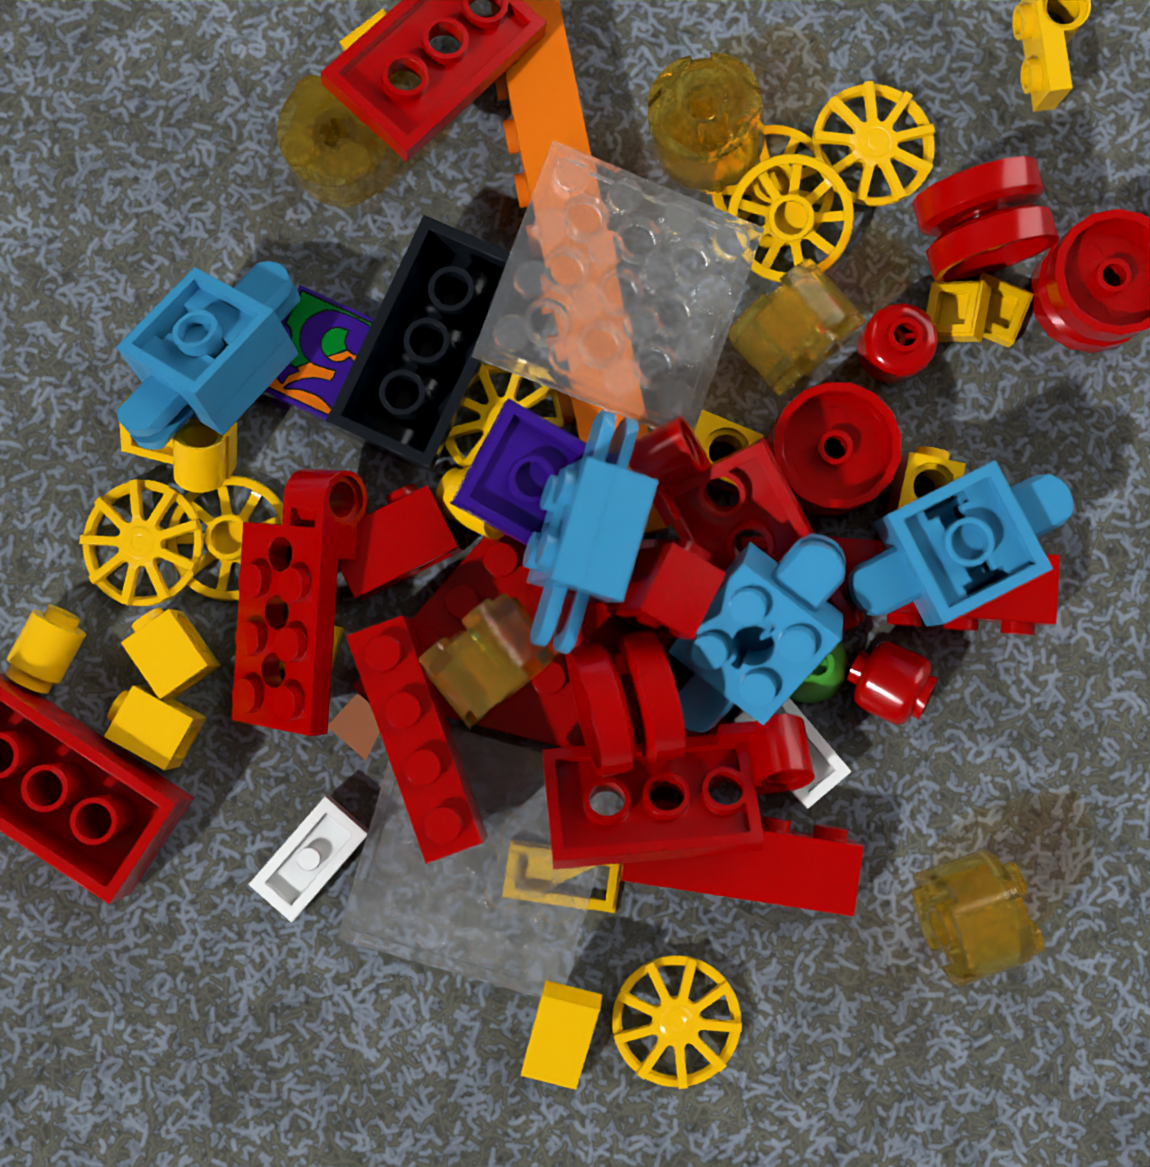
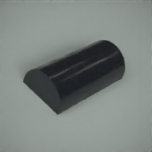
(420, 346)

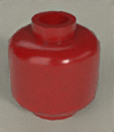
(900, 359)
(892, 682)

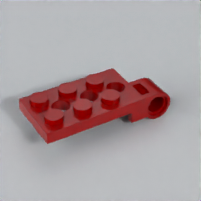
(448, 81)
(764, 504)
(321, 527)
(743, 753)

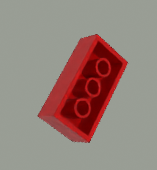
(80, 796)

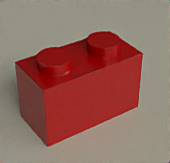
(398, 542)
(669, 590)

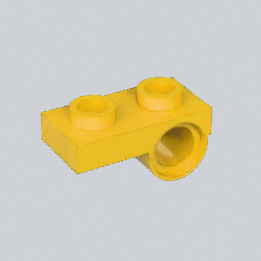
(1046, 63)
(198, 454)

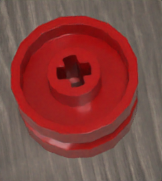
(985, 219)
(1096, 282)
(860, 433)
(626, 703)

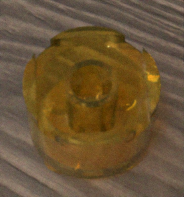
(706, 121)
(330, 174)
(794, 326)
(488, 659)
(976, 916)

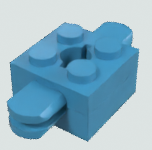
(207, 352)
(588, 532)
(961, 545)
(761, 632)

